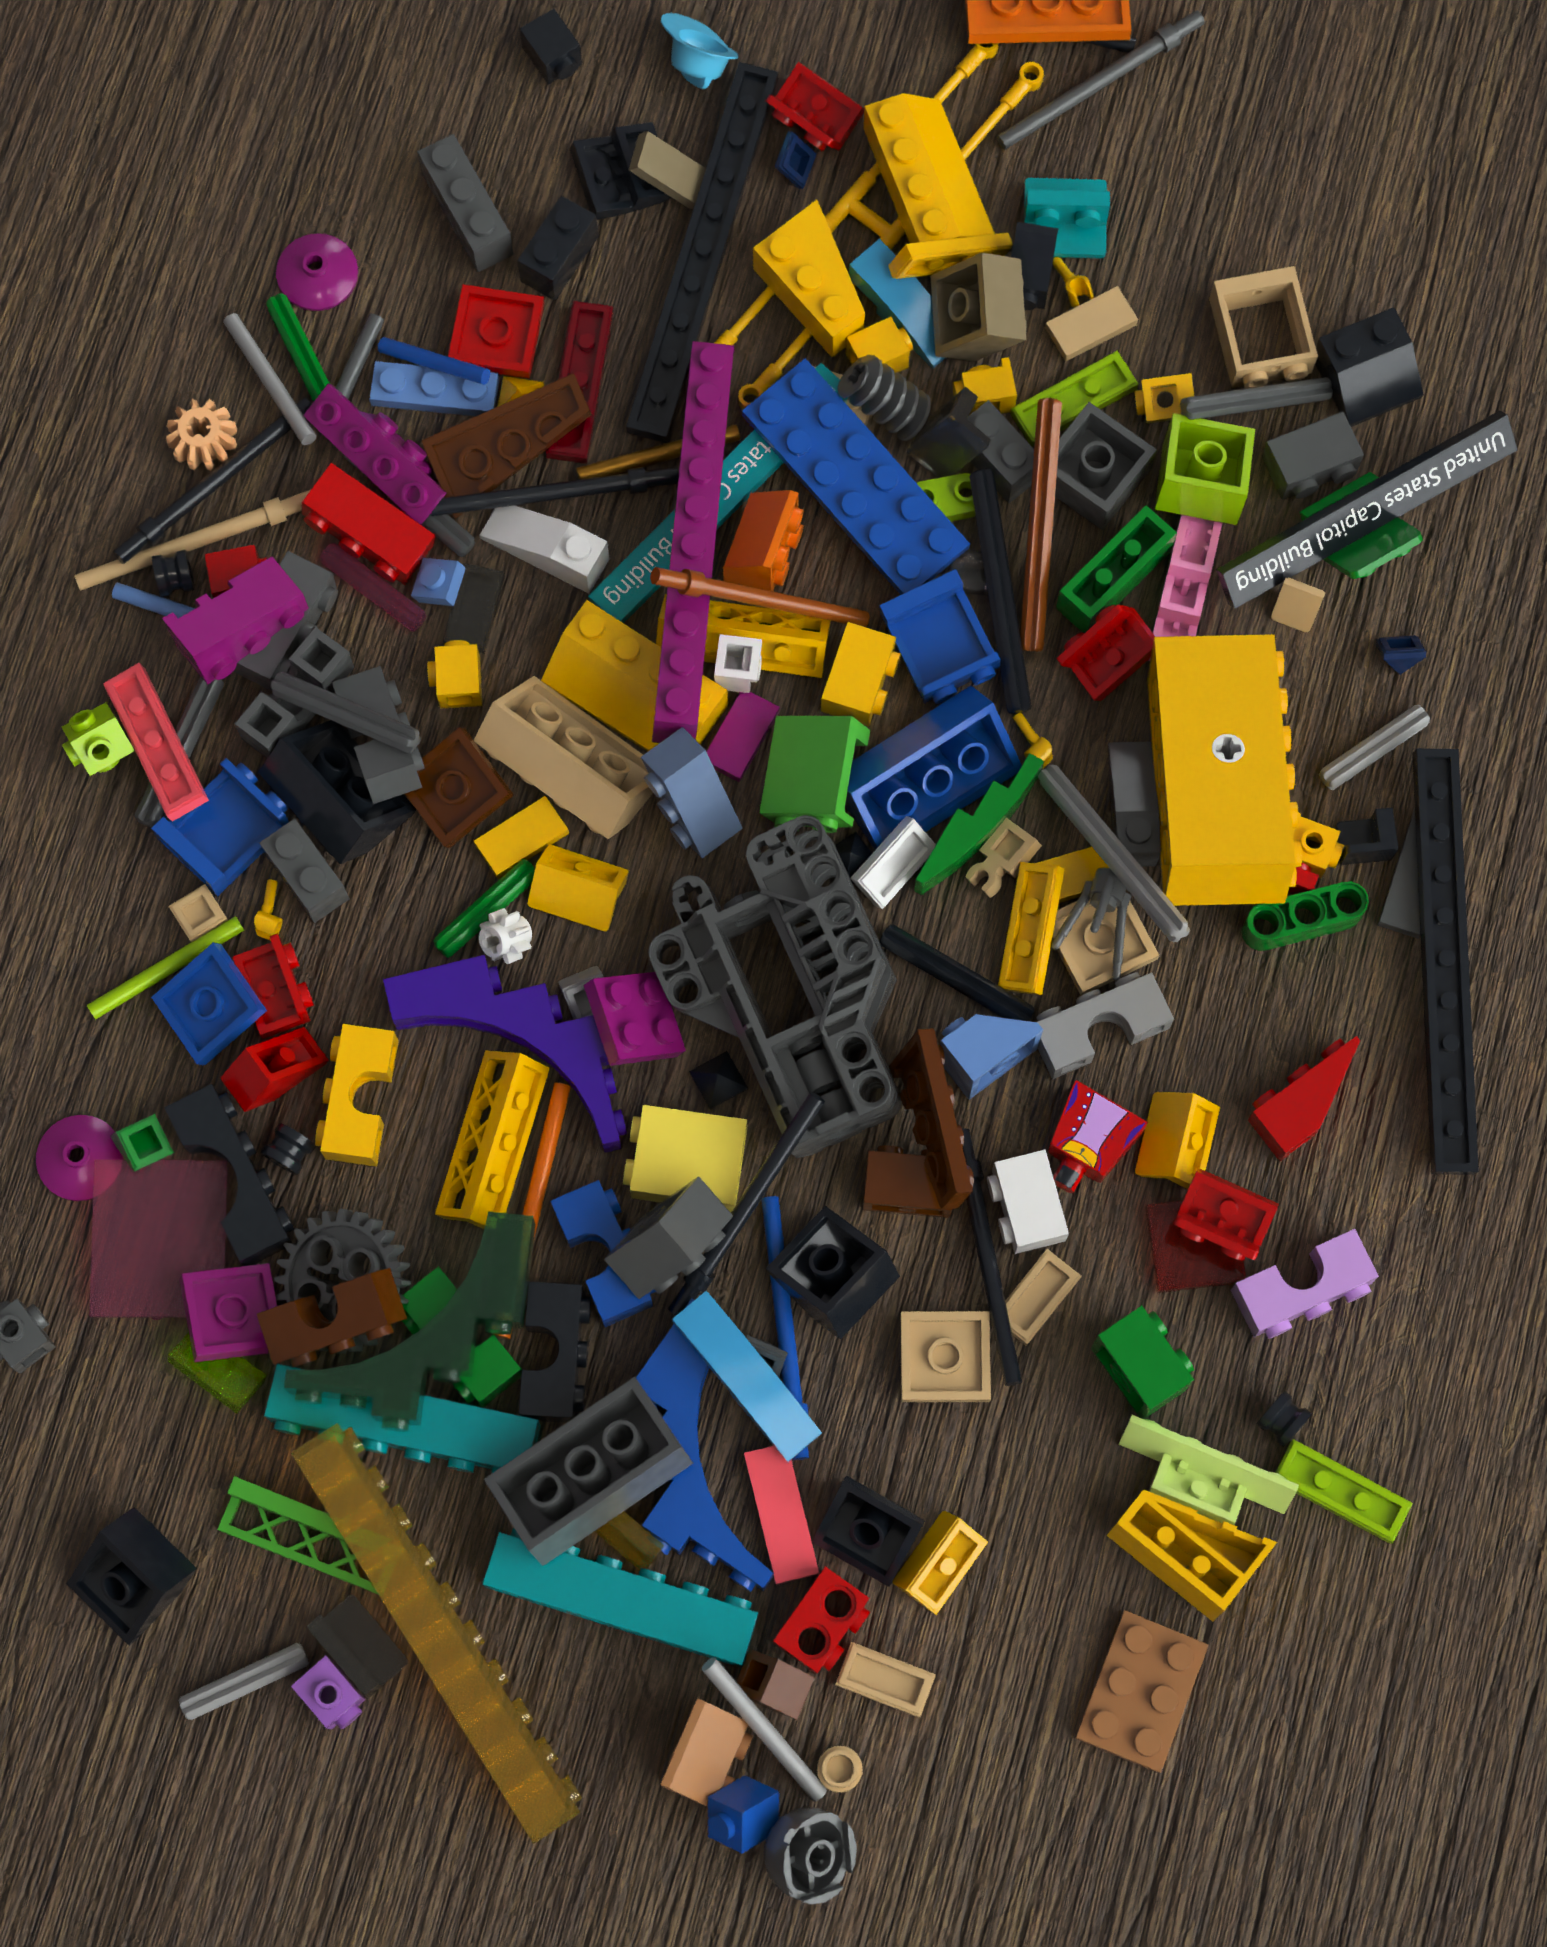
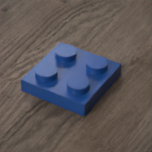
(209, 1004)

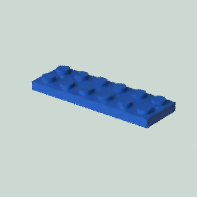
(855, 478)

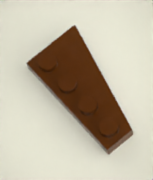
(505, 439)
(932, 1100)

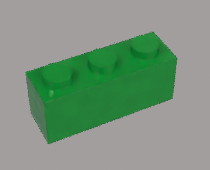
(1116, 568)

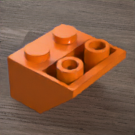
(764, 540)

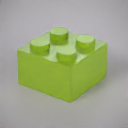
(1205, 469)

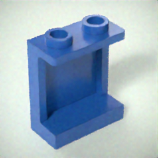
(940, 638)
(226, 831)

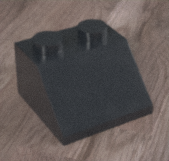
(1370, 366)
(833, 1271)
(130, 1575)

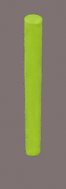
(163, 968)

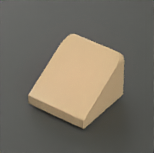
(1297, 605)

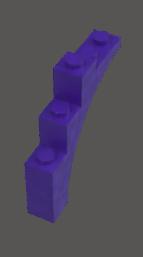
(465, 997)

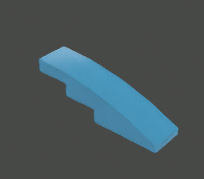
(747, 1376)

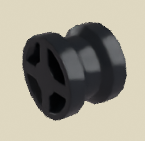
(173, 573)
(288, 1149)
(1284, 1418)

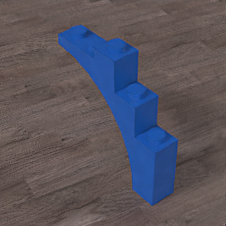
(686, 1509)

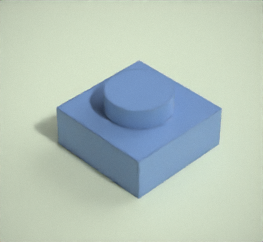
(438, 581)

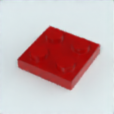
(497, 330)

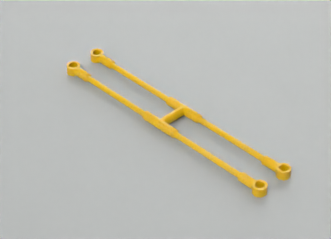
(888, 233)

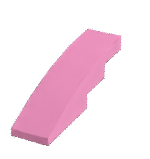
(1187, 577)

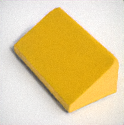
(940, 1561)

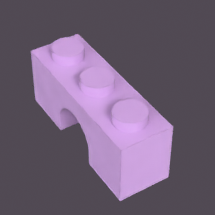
(1271, 1303)

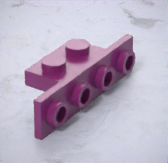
(378, 452)

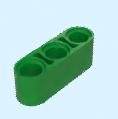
(1320, 902)

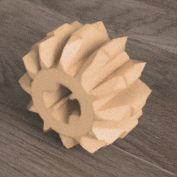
(209, 422)

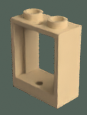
(1258, 290)

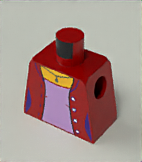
(1091, 1137)

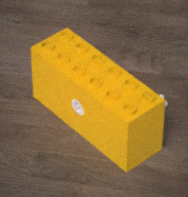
(1222, 770)

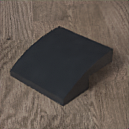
(605, 173)

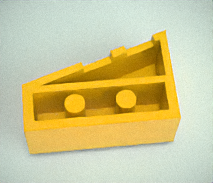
(811, 278)
(1190, 1552)

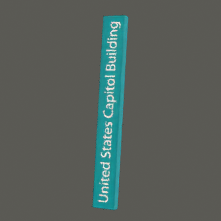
(742, 474)

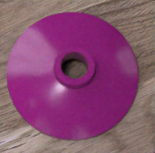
(322, 287)
(74, 1179)

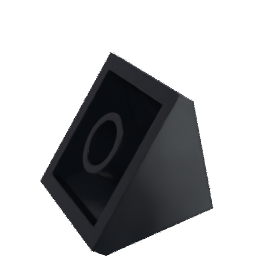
(868, 1531)

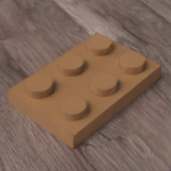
(1141, 1691)

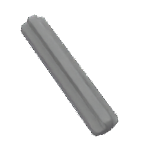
(1374, 747)
(243, 1681)

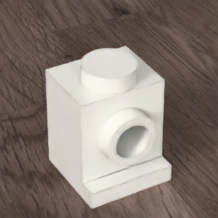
(738, 662)

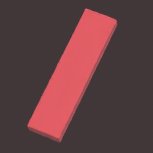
(155, 742)

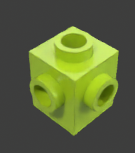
(96, 740)

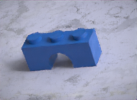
(590, 1216)

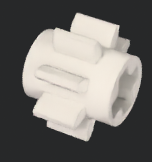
(505, 936)

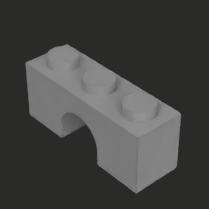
(1133, 1006)

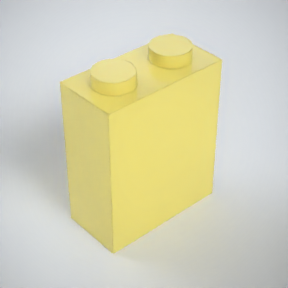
(680, 1147)

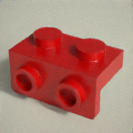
(816, 107)
(1108, 650)
(272, 978)
(1225, 1215)

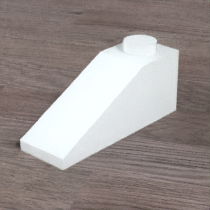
(548, 545)

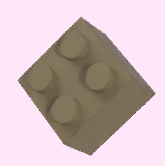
(978, 307)

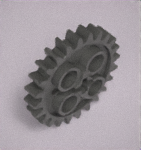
(352, 1241)

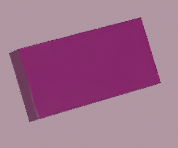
(741, 734)

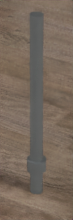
(1164, 40)

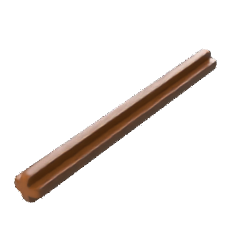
(1040, 524)

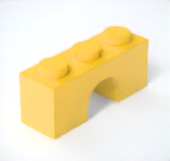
(360, 1057)

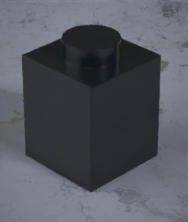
(551, 47)

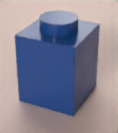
(742, 1813)

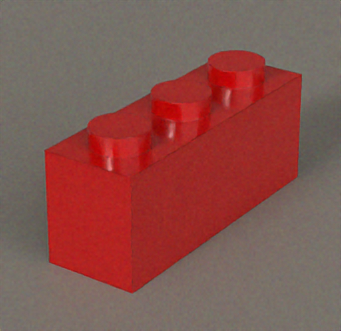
(366, 525)

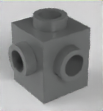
(30, 1341)

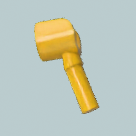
(1074, 285)
(1040, 746)
(264, 921)

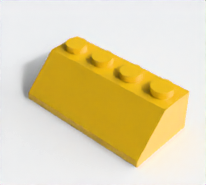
(924, 169)
(615, 676)

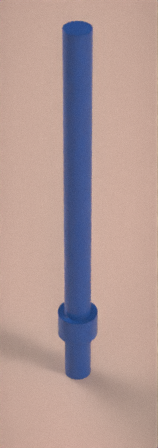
(782, 1306)

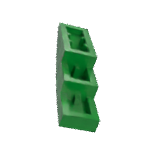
(969, 833)

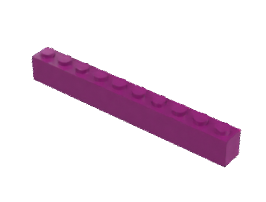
(693, 538)

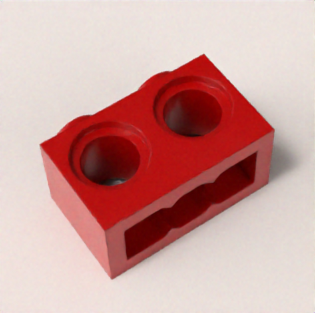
(813, 1615)

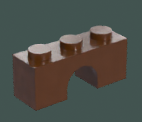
(364, 1306)

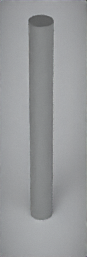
(270, 379)
(764, 1729)

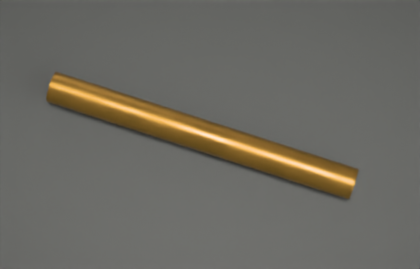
(643, 457)

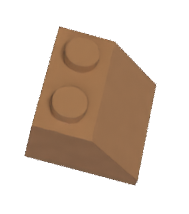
(706, 1752)

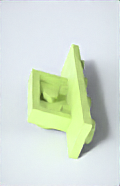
(1204, 1476)

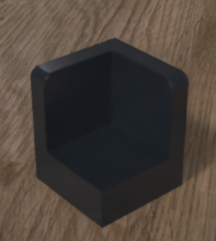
(1368, 838)

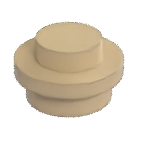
(839, 1769)

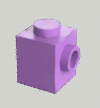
(329, 1694)

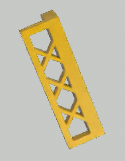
(783, 643)
(499, 1139)

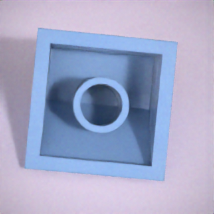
(986, 1049)

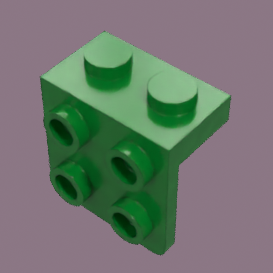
(1375, 548)

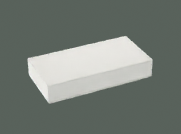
(893, 862)

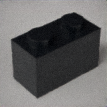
(558, 248)

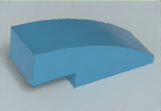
(897, 298)

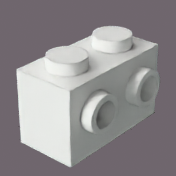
(1028, 1201)

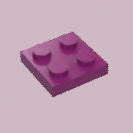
(634, 1018)
(224, 1308)

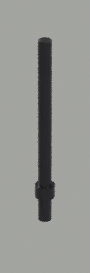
(635, 480)
(152, 530)
(990, 1270)
(701, 1278)

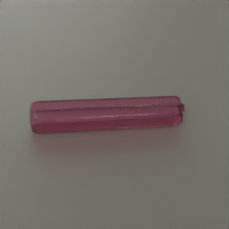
(373, 587)

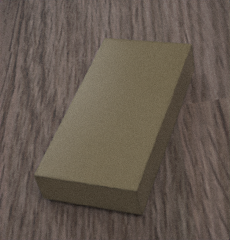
(667, 169)

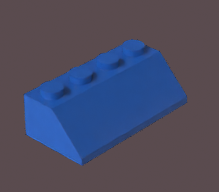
(931, 767)

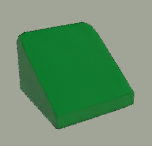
(142, 1143)

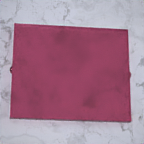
(151, 1231)

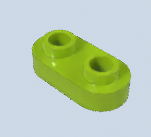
(946, 496)

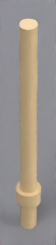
(273, 512)

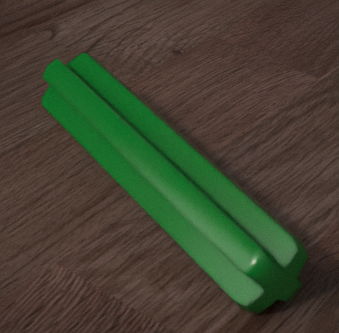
(297, 344)
(494, 899)

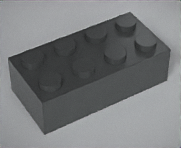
(588, 1471)

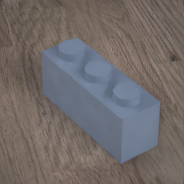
(690, 793)

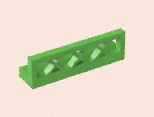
(297, 1512)

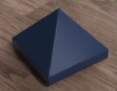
(795, 160)
(1401, 651)

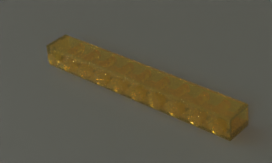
(437, 1633)

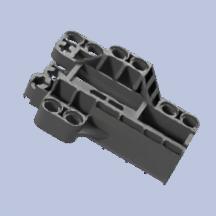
(842, 1019)

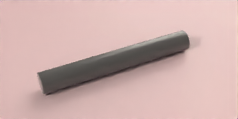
(359, 354)

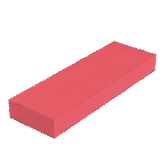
(781, 1515)

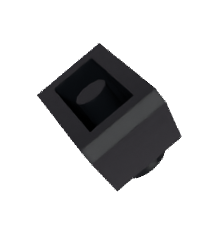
(1036, 250)

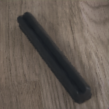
(955, 974)

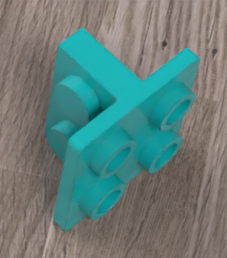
(1075, 208)

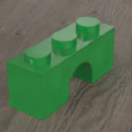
(493, 1366)

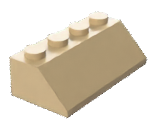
(566, 756)

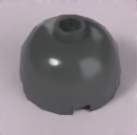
(809, 1854)

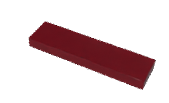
(585, 357)

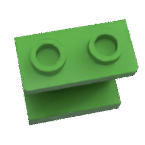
(811, 769)

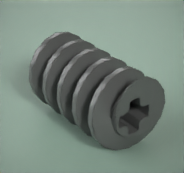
(885, 396)

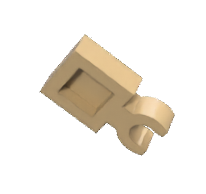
(1003, 855)

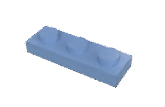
(430, 390)

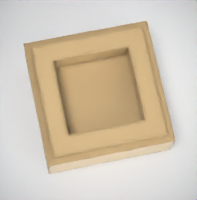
(198, 913)

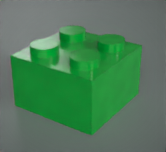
(1143, 1362)

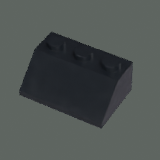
(327, 791)

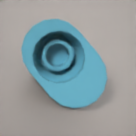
(696, 49)

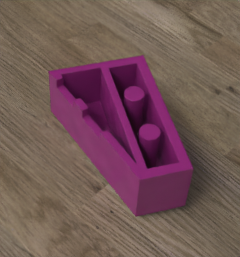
(238, 620)

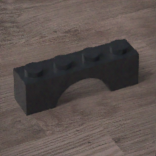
(253, 1222)

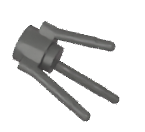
(1105, 894)

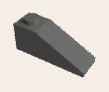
(1134, 800)

